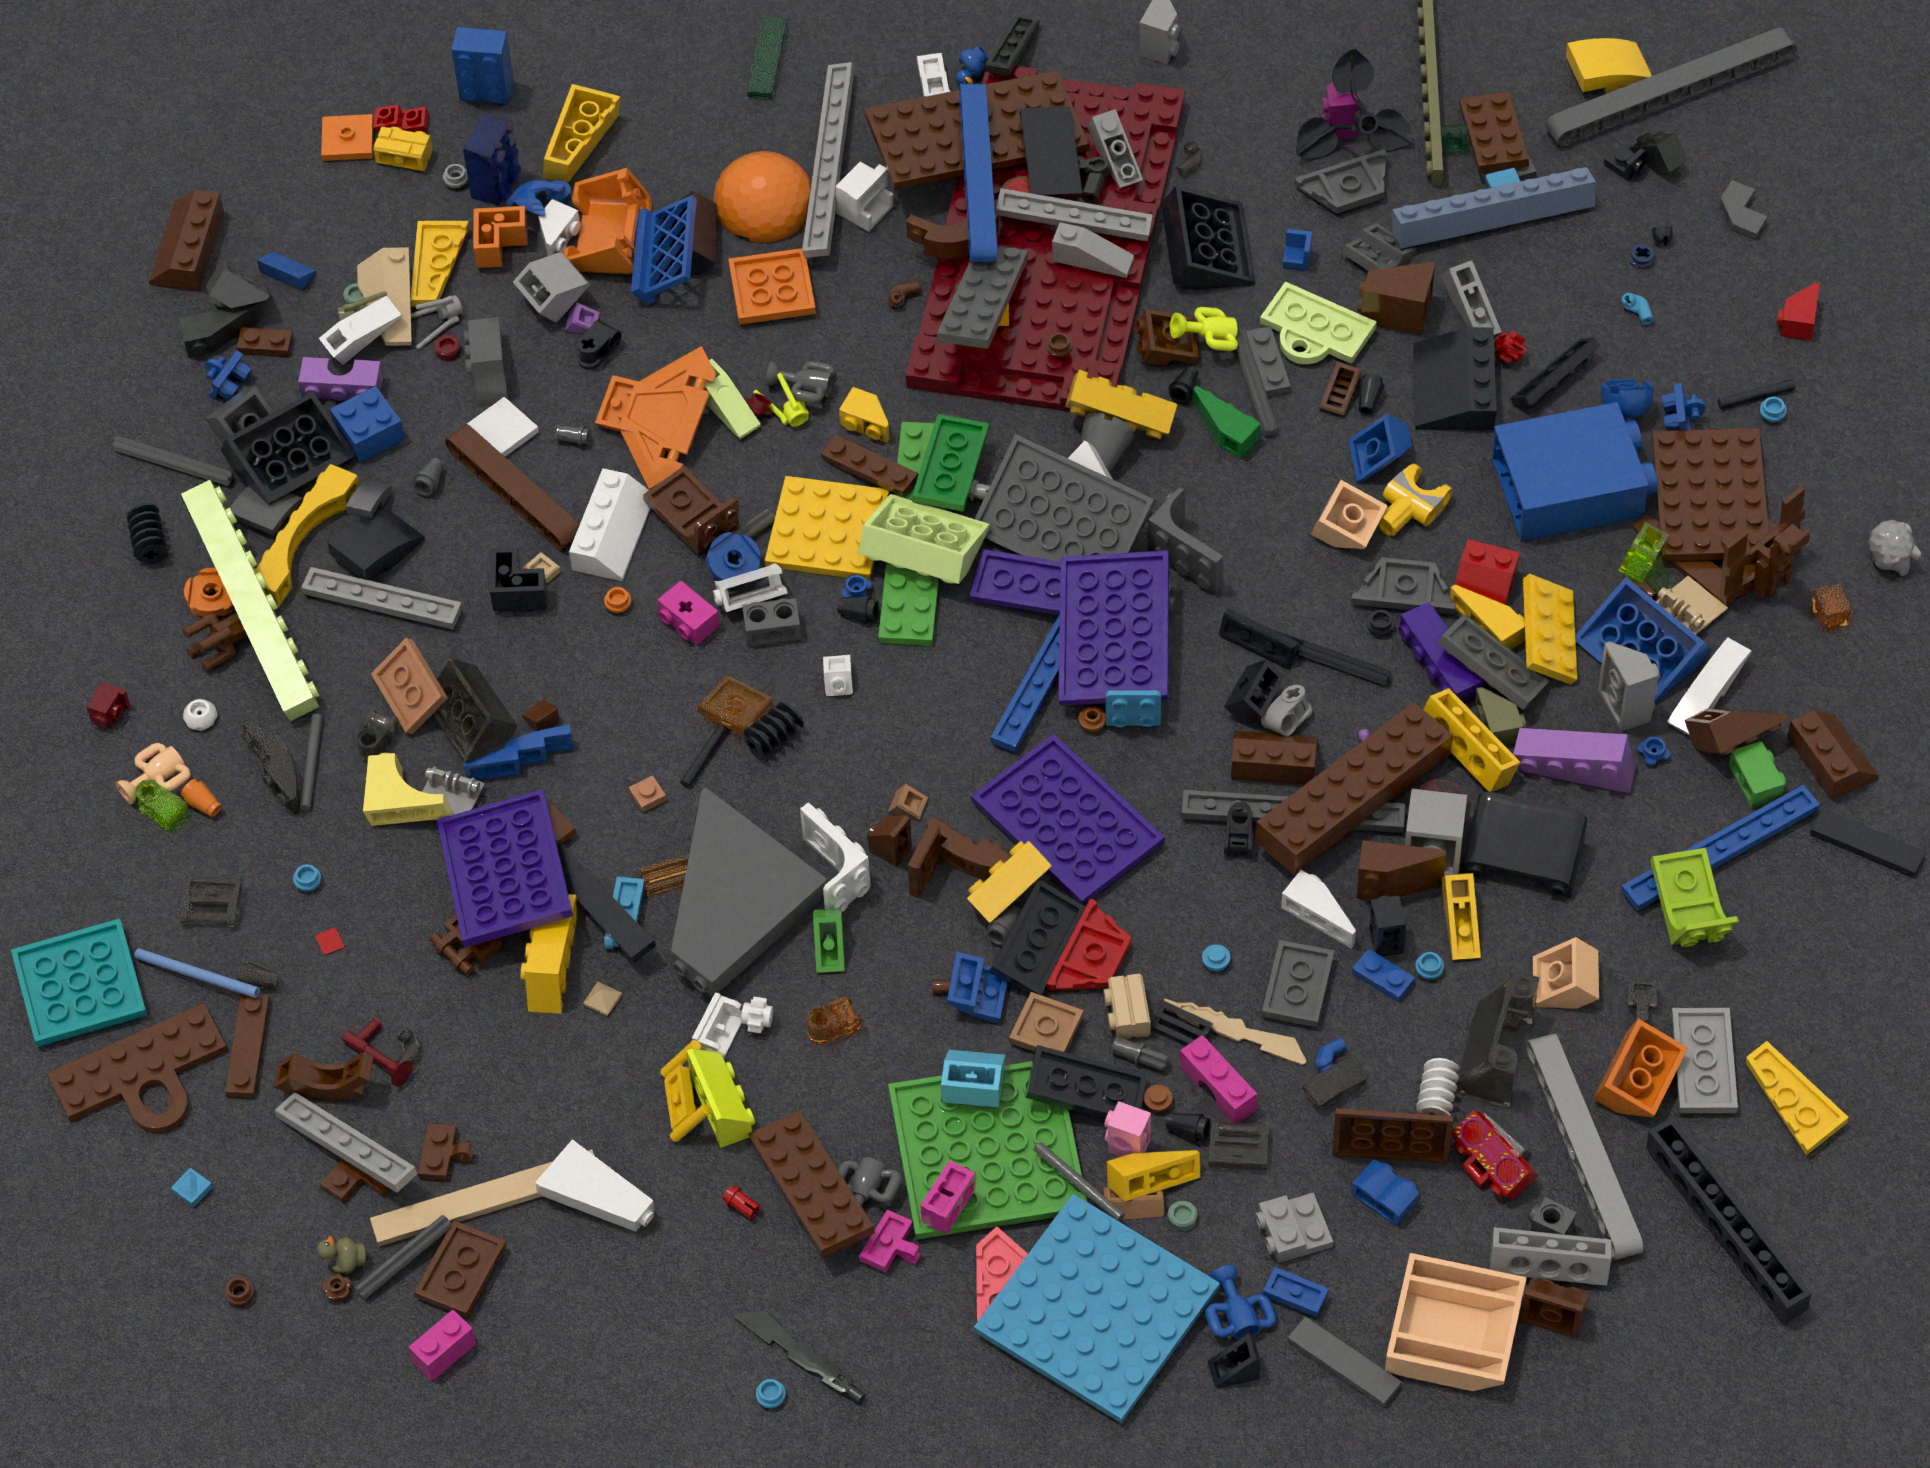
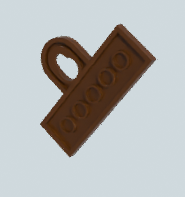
(137, 1063)

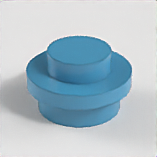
(1773, 409)
(307, 878)
(1216, 958)
(1429, 966)
(770, 1393)

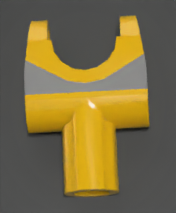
(1411, 501)

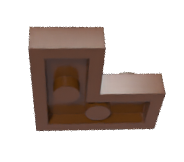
(345, 1180)

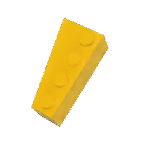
(578, 131)

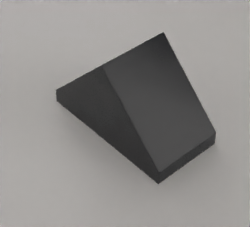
(1236, 1363)

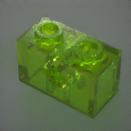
(1643, 552)

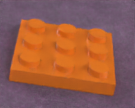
(771, 286)

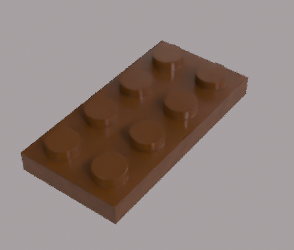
(1494, 132)

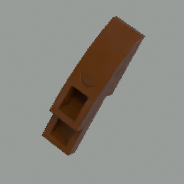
(965, 855)

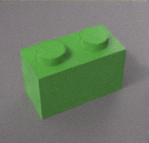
(1757, 774)

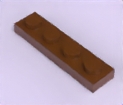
(870, 466)

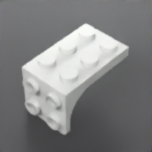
(841, 853)

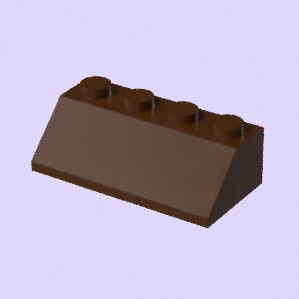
(188, 241)

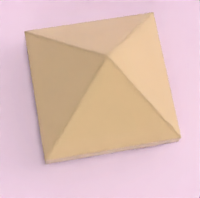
(602, 999)

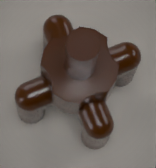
(221, 635)

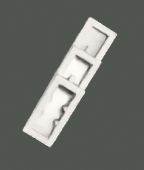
(932, 74)
(1710, 683)

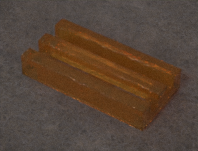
(664, 870)

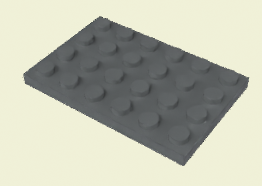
(1059, 507)

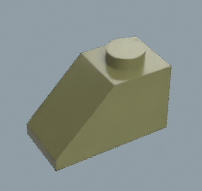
(1499, 716)

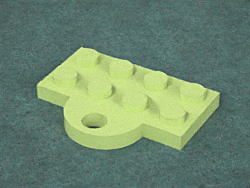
(1316, 326)

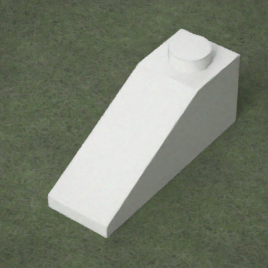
(1313, 903)

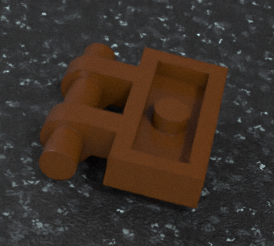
(460, 961)

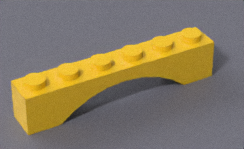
(326, 499)

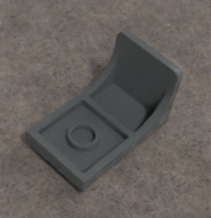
(1185, 552)

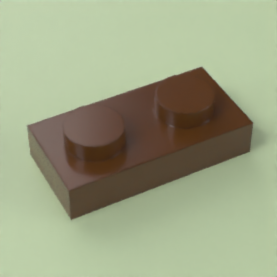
(265, 342)

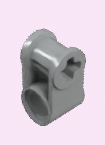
(1287, 713)

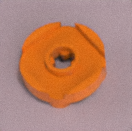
(203, 604)

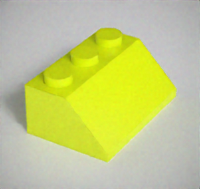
(716, 1089)

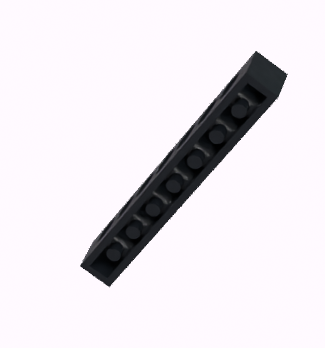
(1728, 1220)

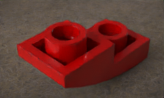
(408, 120)

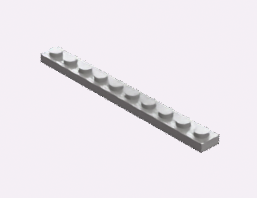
(828, 160)

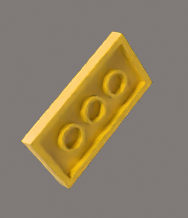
(1549, 629)

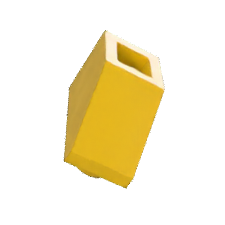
(864, 415)

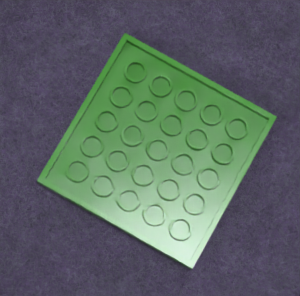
(992, 1142)

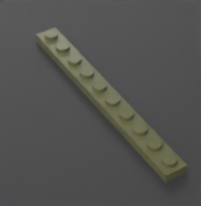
(1429, 90)

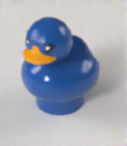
(975, 63)

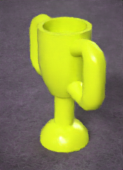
(1212, 325)

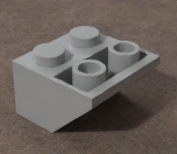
(551, 285)

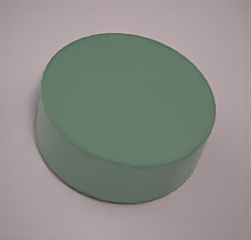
(352, 294)
(1182, 1215)

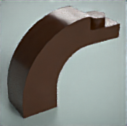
(939, 240)
(324, 1081)

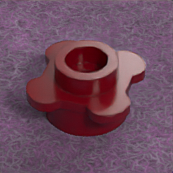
(759, 404)

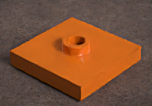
(347, 137)

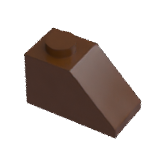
(890, 838)

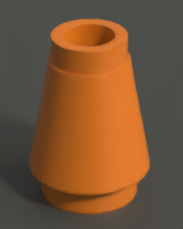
(200, 797)

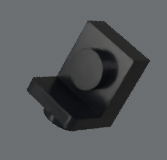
(1625, 162)

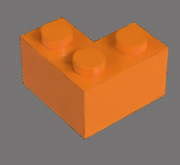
(497, 229)

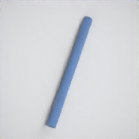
(197, 973)

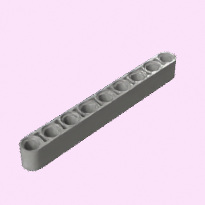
(1584, 1146)

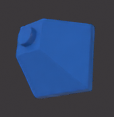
(1378, 446)

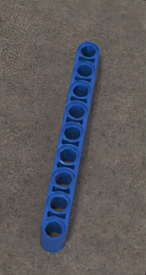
(978, 173)

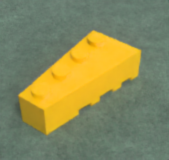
(1139, 412)
(547, 963)

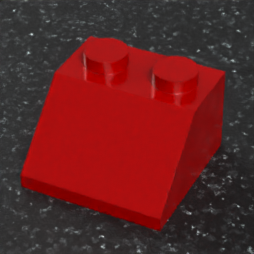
(1488, 570)

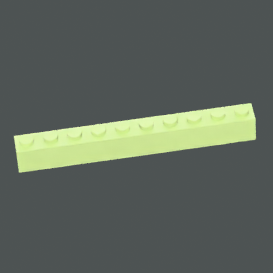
(250, 600)

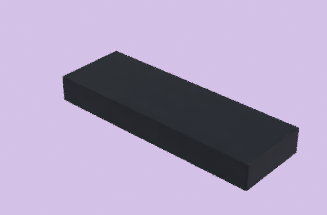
(1258, 638)

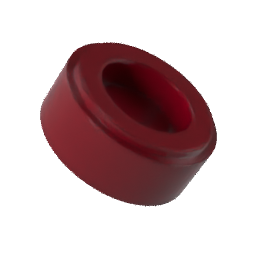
(447, 347)

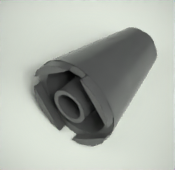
(1107, 437)

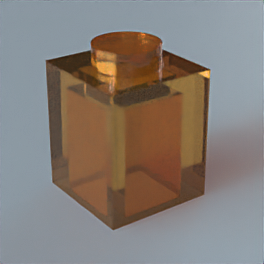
(1831, 607)

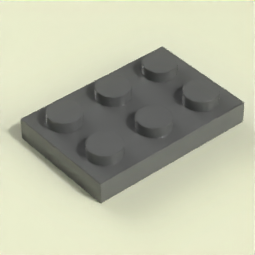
(1298, 983)

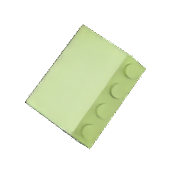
(922, 538)

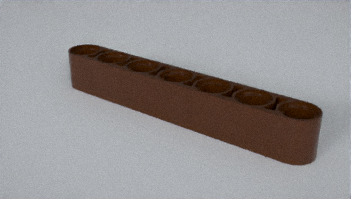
(513, 486)

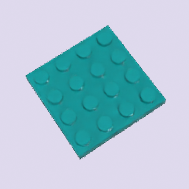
(78, 982)

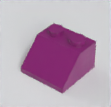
(1339, 110)

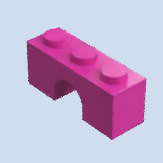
(1206, 1065)

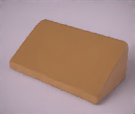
(1142, 1207)

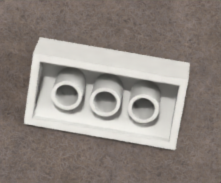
(610, 526)

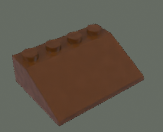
(1392, 1136)

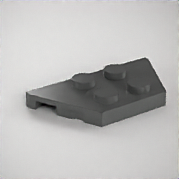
(1347, 183)
(1404, 586)

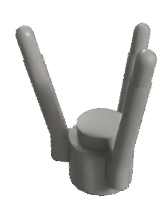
(447, 308)

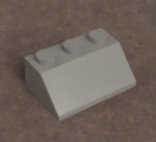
(1628, 685)

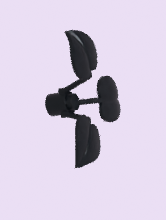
(1385, 130)

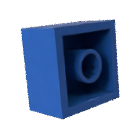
(368, 423)

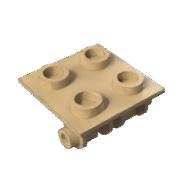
(1691, 604)

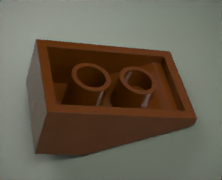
(1398, 869)

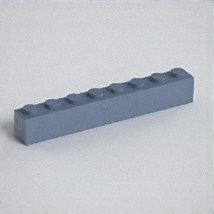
(1494, 207)

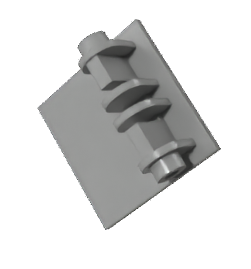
(458, 790)

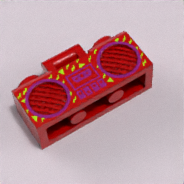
(1503, 1163)

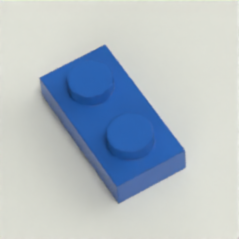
(1383, 975)
(1295, 1292)

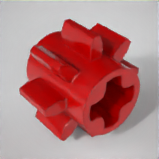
(1510, 346)

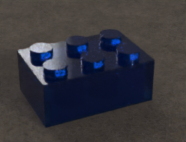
(491, 159)

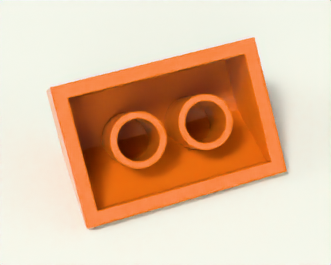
(1640, 1071)

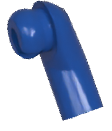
(1327, 1052)

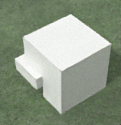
(863, 196)

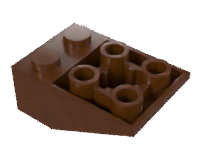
(1724, 729)

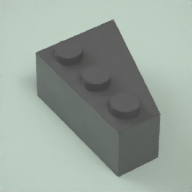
(486, 360)

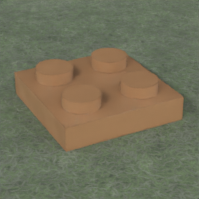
(1046, 1024)

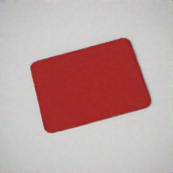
(329, 941)

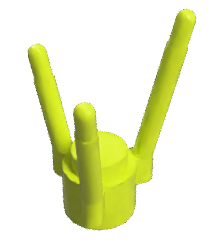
(794, 411)

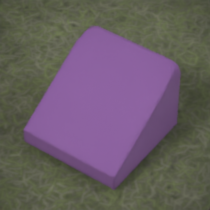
(580, 319)

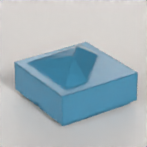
(191, 1187)

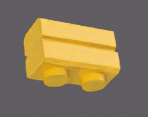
(403, 148)

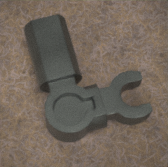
(1096, 172)

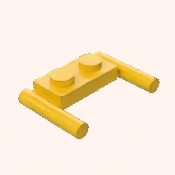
(680, 1095)

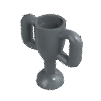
(810, 383)
(868, 1179)

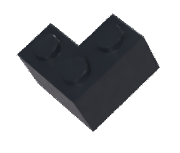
(515, 587)

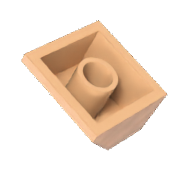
(1348, 518)
(1567, 975)

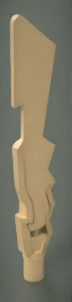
(1234, 1029)

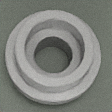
(455, 176)

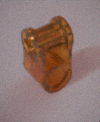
(837, 1019)

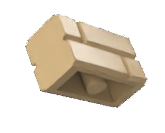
(1128, 1006)

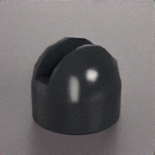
(1662, 234)

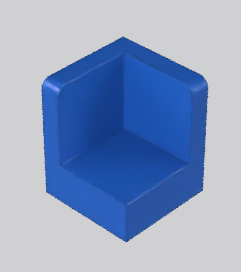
(1297, 249)

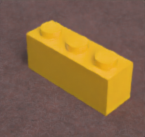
(1008, 880)

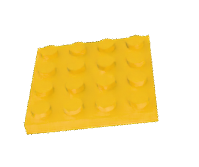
(822, 527)

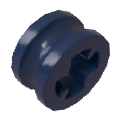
(1642, 262)

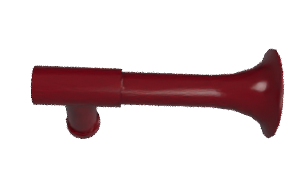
(399, 1071)

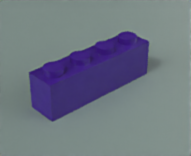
(1422, 630)

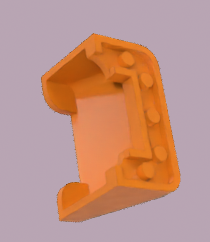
(608, 222)

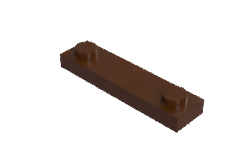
(247, 1046)

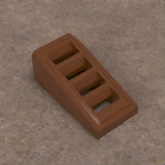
(1347, 372)

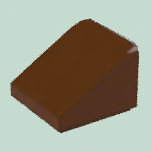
(541, 715)

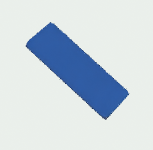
(285, 270)

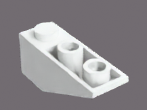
(359, 329)

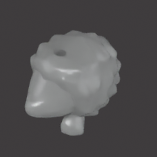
(1893, 546)

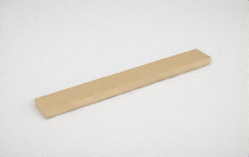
(458, 1205)

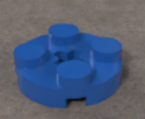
(732, 544)

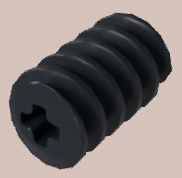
(146, 533)
(771, 728)

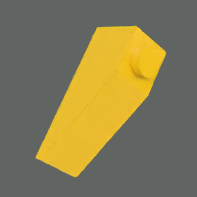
(1490, 615)
(1461, 916)
(1151, 1172)

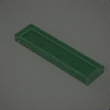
(767, 57)

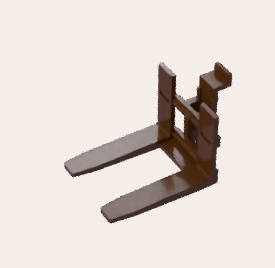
(1757, 573)

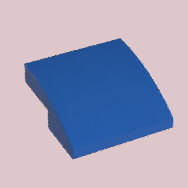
(976, 989)

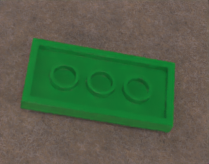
(950, 462)

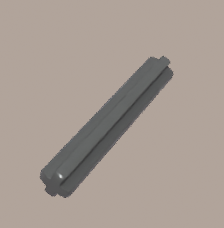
(403, 1257)

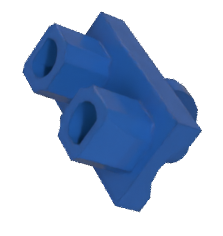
(234, 367)
(1685, 408)

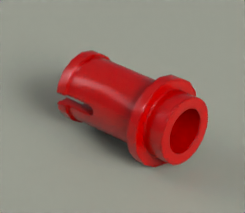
(741, 1202)

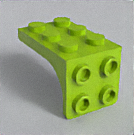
(1690, 898)

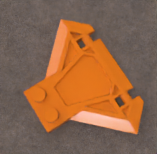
(659, 413)

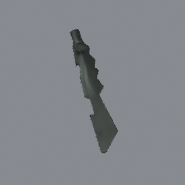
(803, 1355)

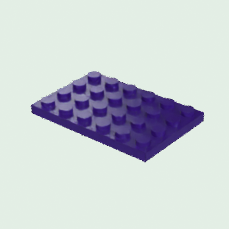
(1113, 625)
(1069, 818)
(504, 868)

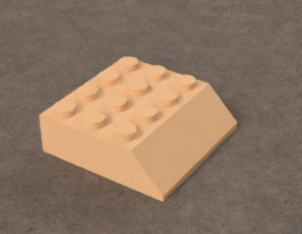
(1454, 1324)

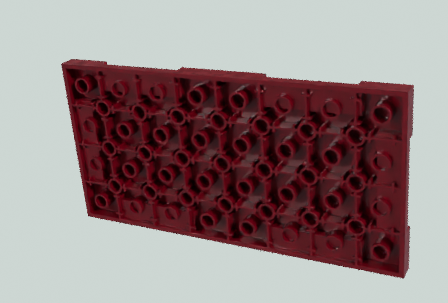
(1053, 296)

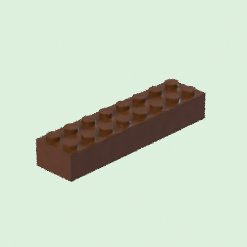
(1353, 788)

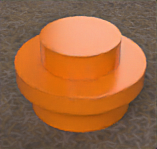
(617, 600)

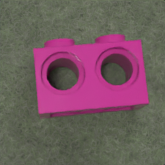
(948, 1197)

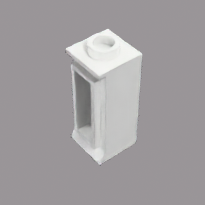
(773, 590)

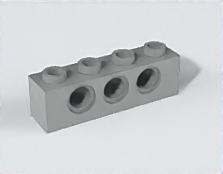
(1550, 1256)

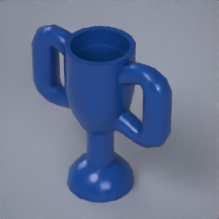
(1238, 1310)

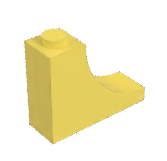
(392, 800)

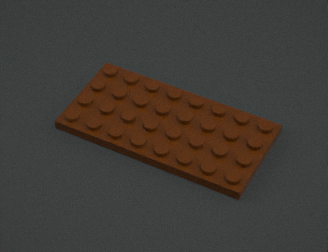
(924, 138)

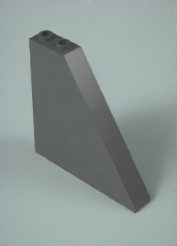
(736, 896)

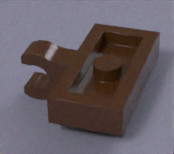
(440, 1151)

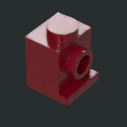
(107, 705)

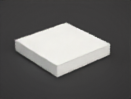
(504, 426)

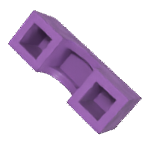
(318, 377)

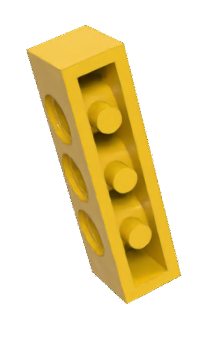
(1473, 742)

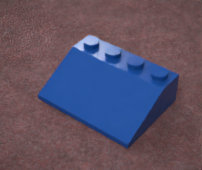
(1644, 626)

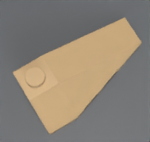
(389, 272)

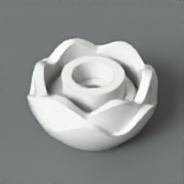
(201, 721)

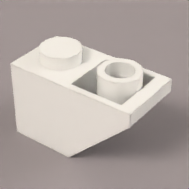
(558, 226)

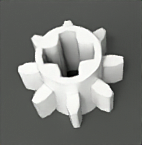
(757, 1015)

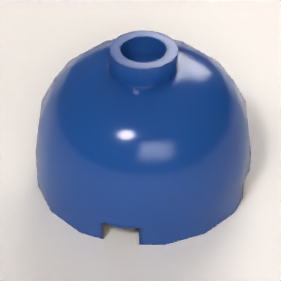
(1632, 398)

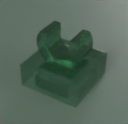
(1454, 138)

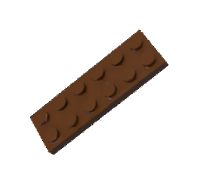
(811, 1183)

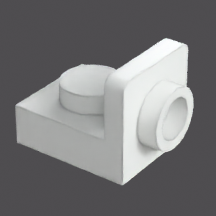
(837, 675)

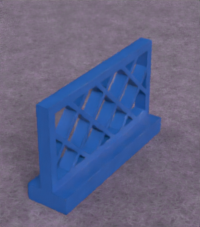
(649, 250)

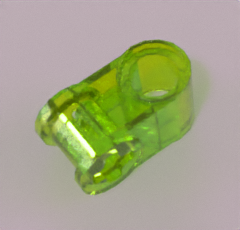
(160, 803)

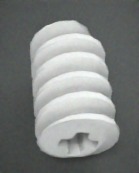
(1437, 1087)

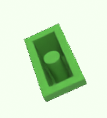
(828, 940)

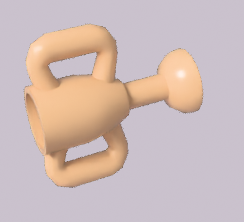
(159, 768)

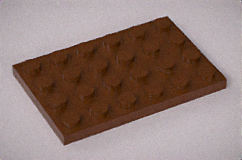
(1708, 491)

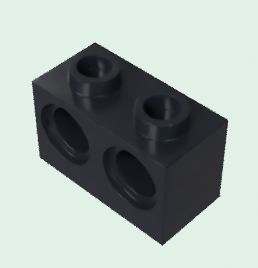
(1387, 926)

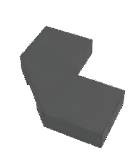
(1742, 219)

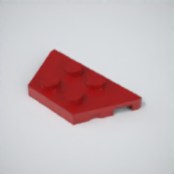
(1091, 953)

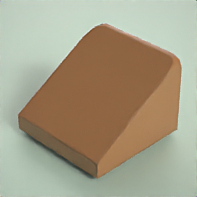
(908, 802)

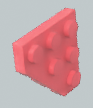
(996, 1262)

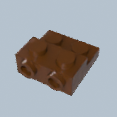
(1158, 345)

